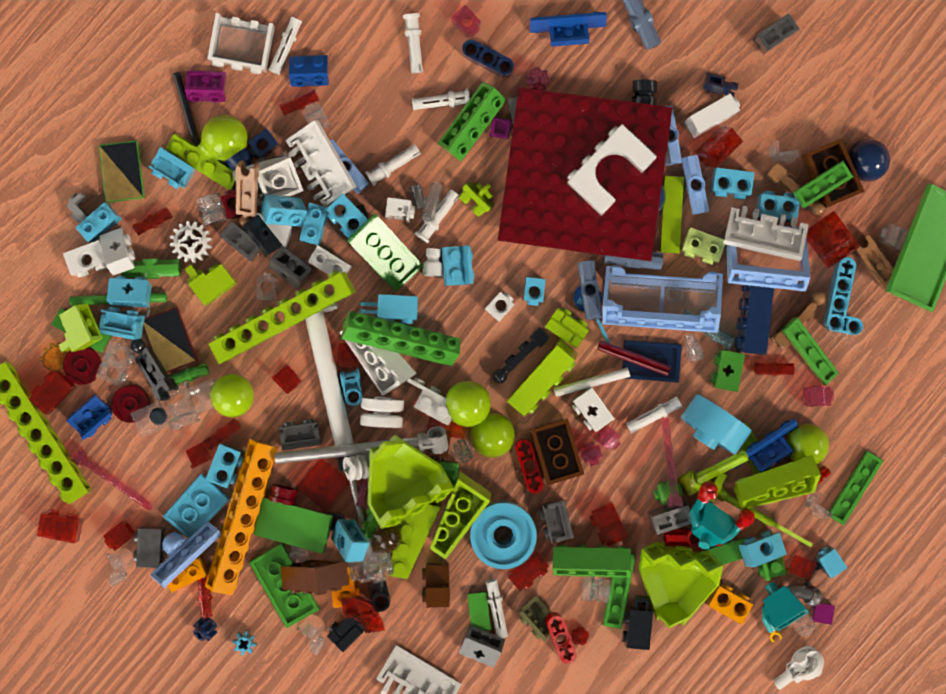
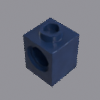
(267, 136)

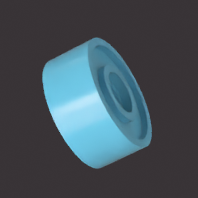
(715, 425)
(503, 553)

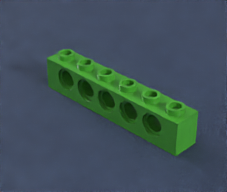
(401, 338)

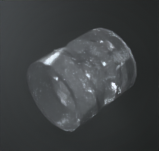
(211, 209)
(595, 589)

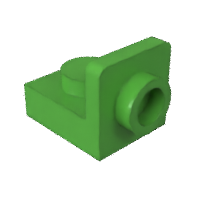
(772, 569)

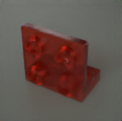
(831, 239)

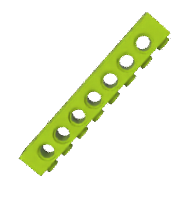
(342, 288)
(48, 437)

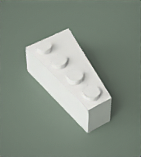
(384, 367)

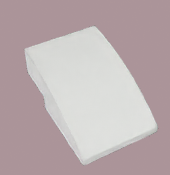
(276, 178)

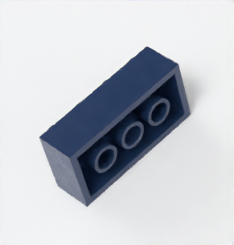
(754, 319)

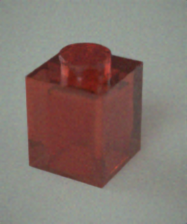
(119, 535)

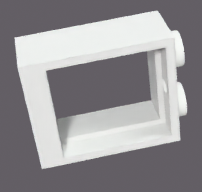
(712, 115)

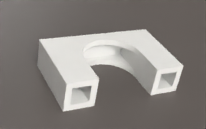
(620, 143)

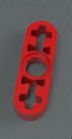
(530, 450)
(567, 642)

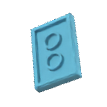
(196, 506)

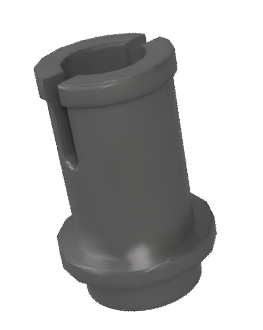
(417, 195)

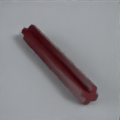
(633, 358)

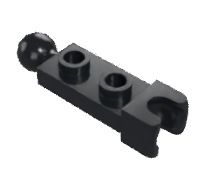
(538, 339)
(153, 370)

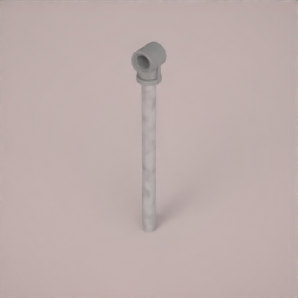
(434, 440)

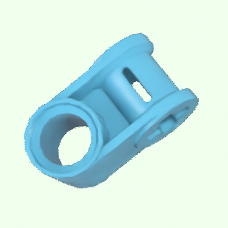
(351, 385)

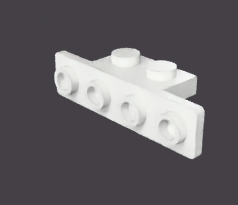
(431, 402)

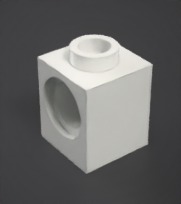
(491, 309)

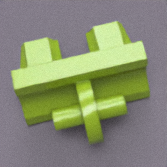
(471, 192)

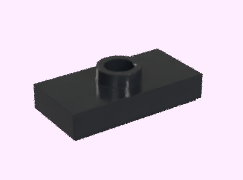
(262, 235)

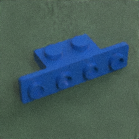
(568, 29)
(772, 448)

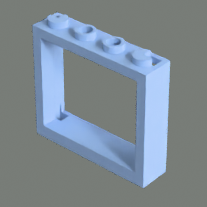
(768, 276)

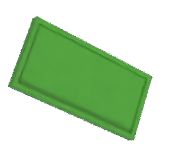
(922, 260)

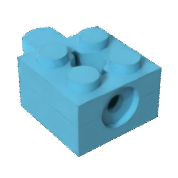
(394, 307)

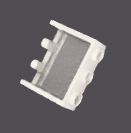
(240, 44)

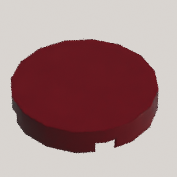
(82, 366)
(127, 400)

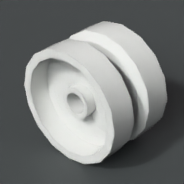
(382, 411)

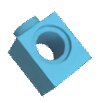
(536, 282)
(830, 561)

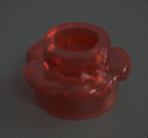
(579, 631)

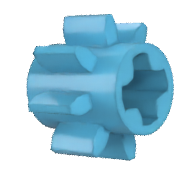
(243, 648)

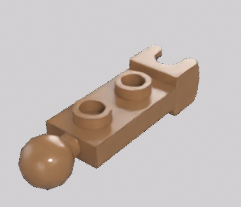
(778, 175)
(246, 192)
(875, 261)
(806, 313)

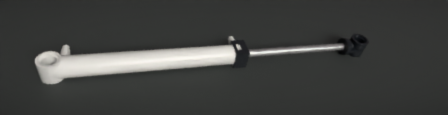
(338, 419)

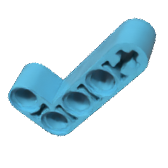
(844, 296)

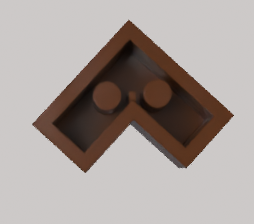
(437, 585)

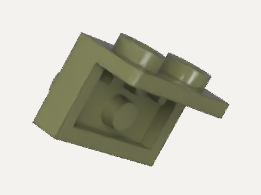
(534, 614)

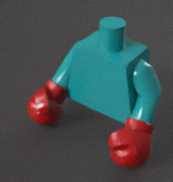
(712, 523)

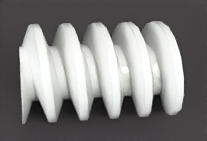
(356, 467)

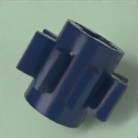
(205, 629)

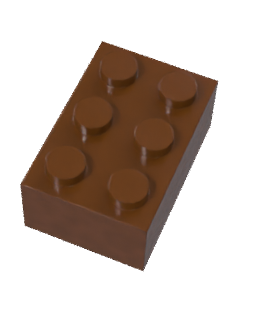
(823, 159)
(557, 451)
(314, 576)

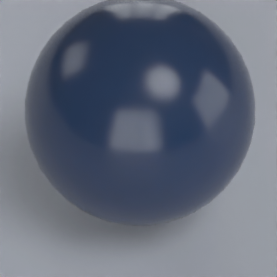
(869, 159)

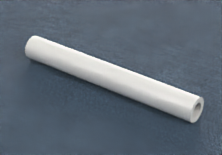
(591, 382)

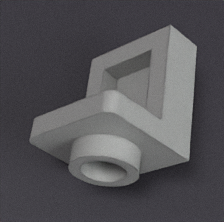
(78, 213)

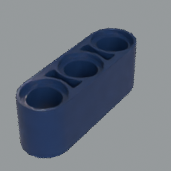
(481, 51)

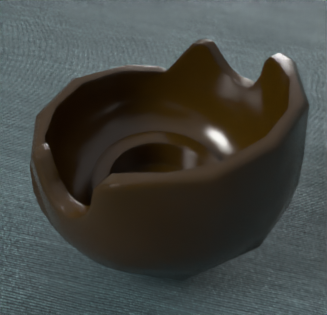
(387, 538)

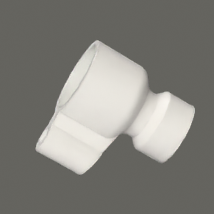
(432, 266)

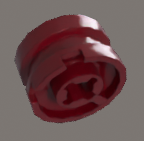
(283, 494)

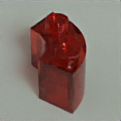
(362, 611)

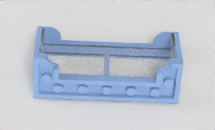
(662, 301)

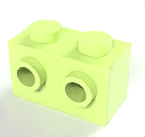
(703, 246)

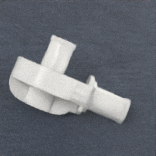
(801, 667)

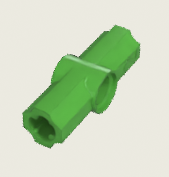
(154, 269)

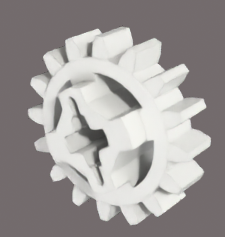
(189, 233)

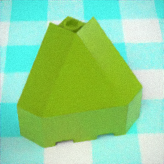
(403, 481)
(678, 580)

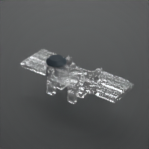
(176, 415)

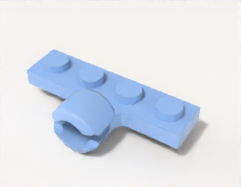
(183, 552)

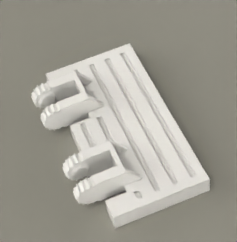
(321, 163)
(765, 234)
(414, 675)

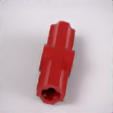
(680, 538)

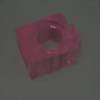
(466, 13)
(817, 396)

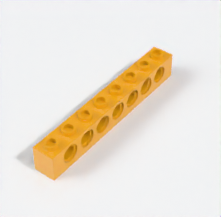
(233, 524)

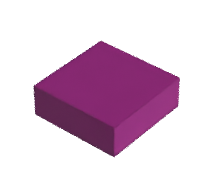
(500, 128)
(823, 613)

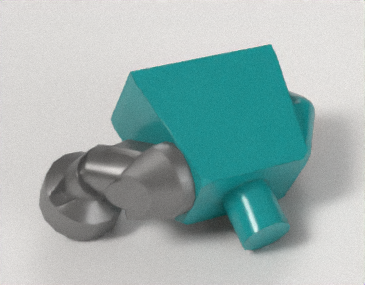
(784, 607)

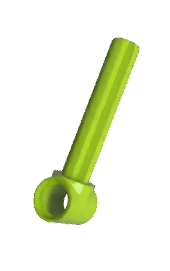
(692, 480)

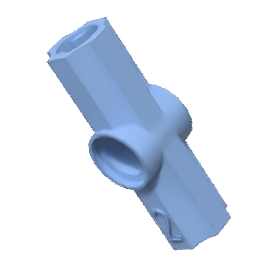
(673, 150)
(359, 180)
(698, 197)

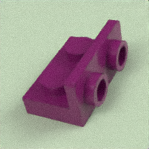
(205, 86)

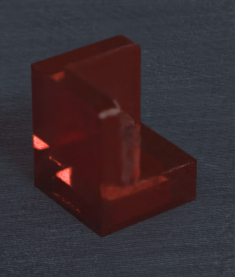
(346, 357)
(287, 379)
(198, 455)
(802, 567)

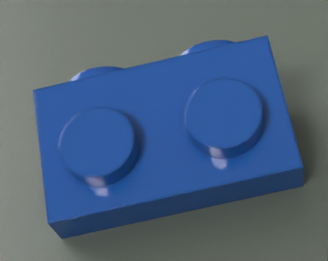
(308, 70)
(90, 416)

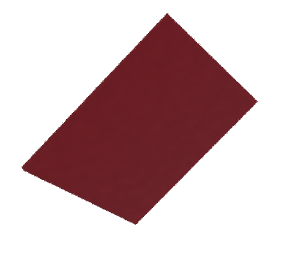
(550, 142)

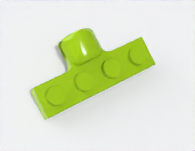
(201, 160)

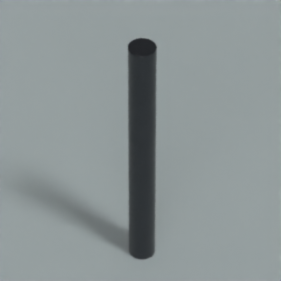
(186, 108)

